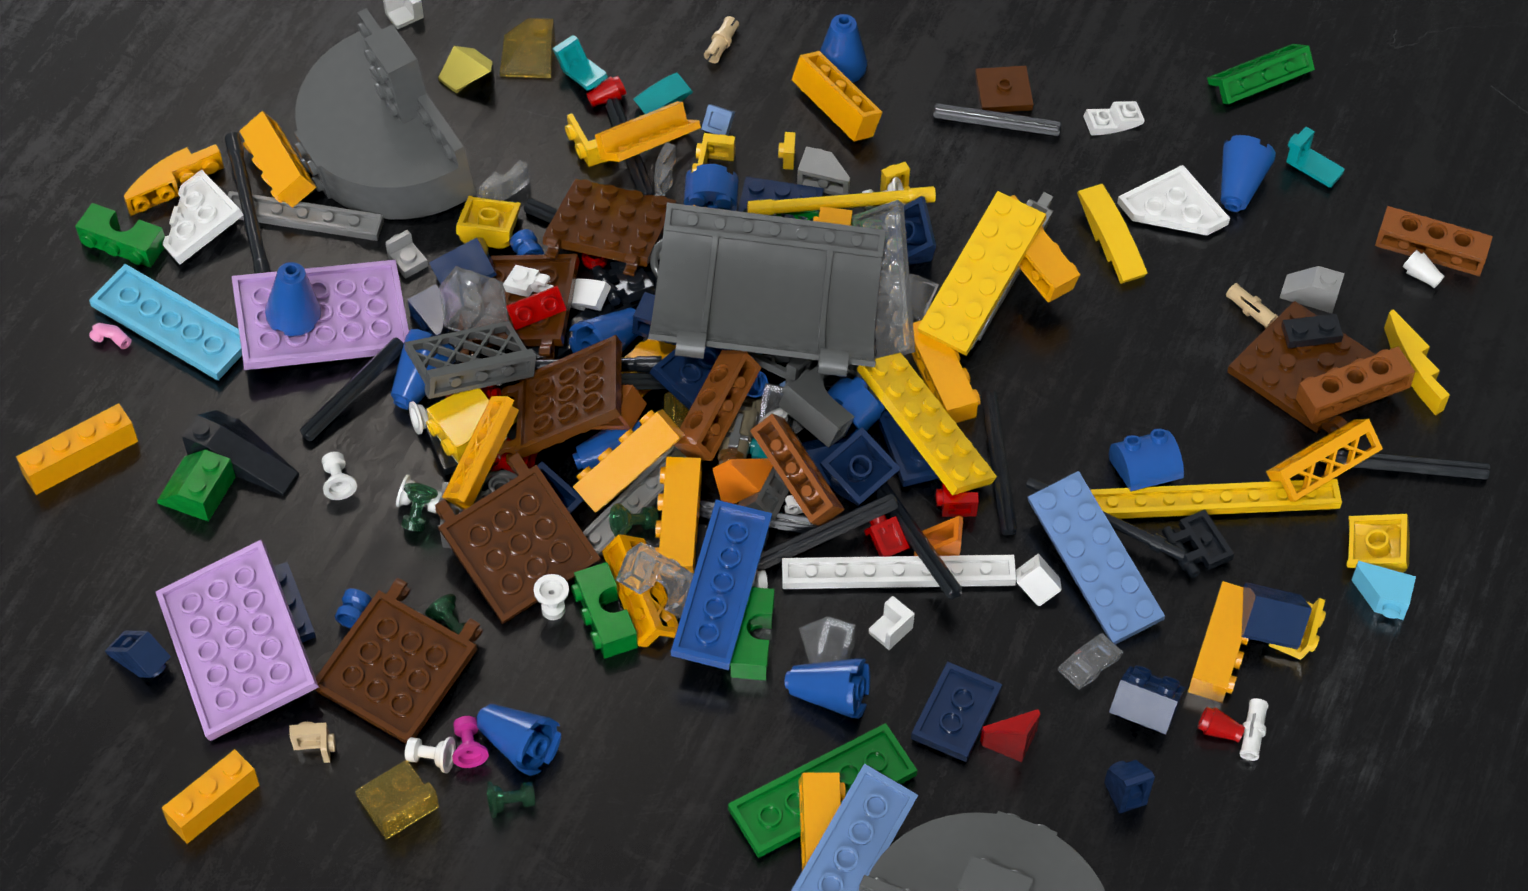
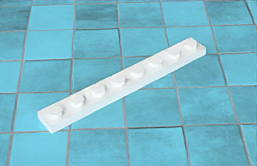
(894, 571)

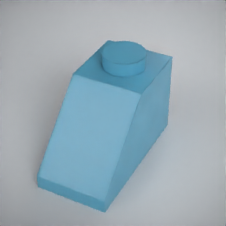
(1384, 589)

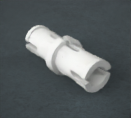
(1254, 729)

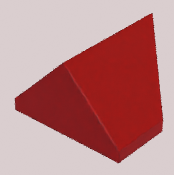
(1011, 735)

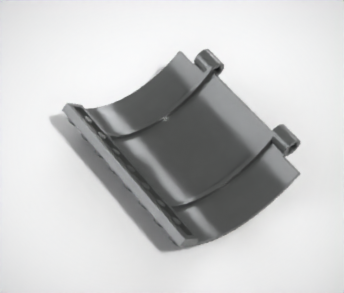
(768, 286)

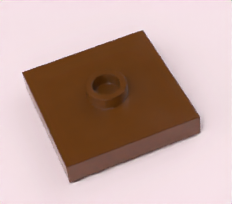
(1004, 89)

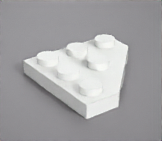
(1174, 203)
(199, 217)

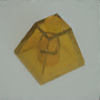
(529, 49)

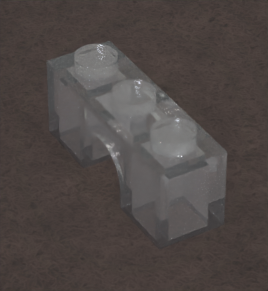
(646, 566)

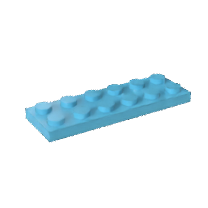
(169, 321)

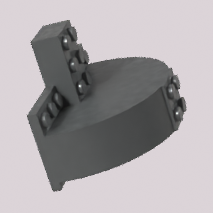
(376, 132)
(981, 855)

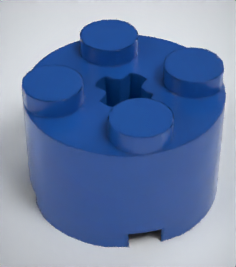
(711, 187)
(858, 401)

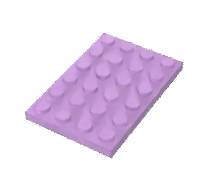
(358, 316)
(236, 640)

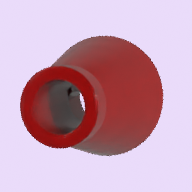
(608, 89)
(1218, 724)

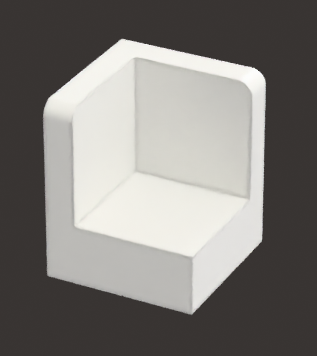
(403, 11)
(1038, 580)
(893, 624)

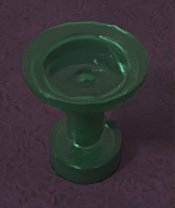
(419, 495)
(622, 520)
(443, 609)
(497, 798)

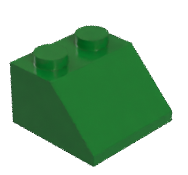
(198, 484)

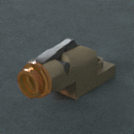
(738, 438)

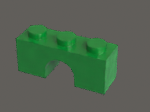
(100, 230)
(611, 631)
(752, 654)

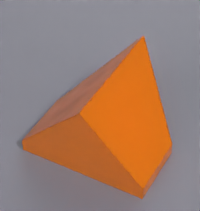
(741, 478)
(946, 537)

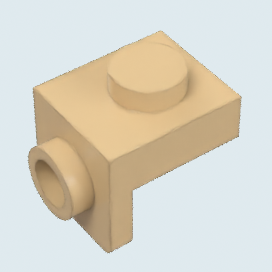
(311, 736)

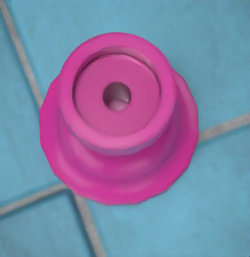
(469, 753)

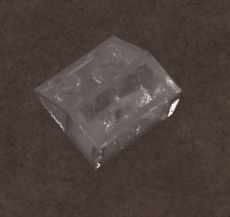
(472, 300)

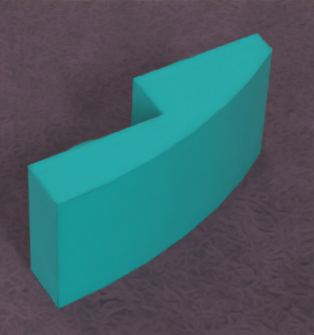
(663, 93)

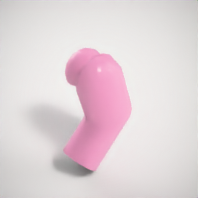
(113, 332)

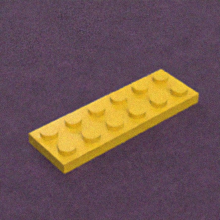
(982, 273)
(927, 424)

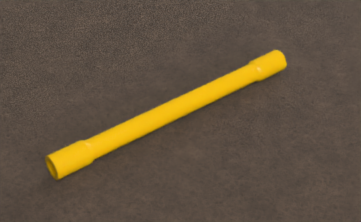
(772, 207)

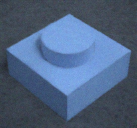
(717, 120)

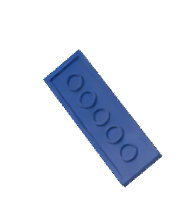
(721, 585)

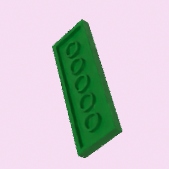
(772, 812)

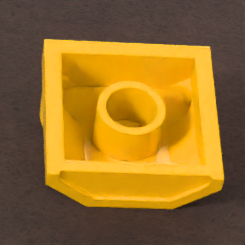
(488, 220)
(1379, 541)

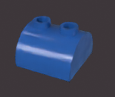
(1147, 459)

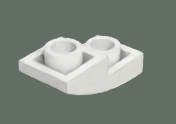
(1118, 118)
(589, 294)

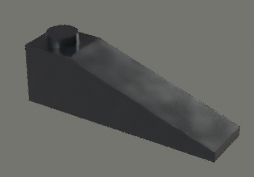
(249, 454)

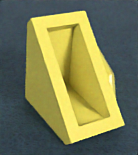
(463, 67)

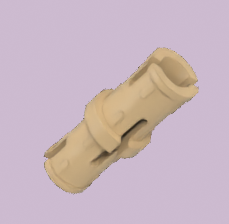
(721, 39)
(1238, 296)

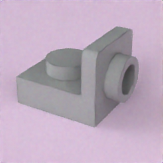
(407, 255)

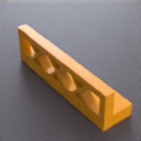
(645, 132)
(1318, 451)
(481, 452)
(641, 607)

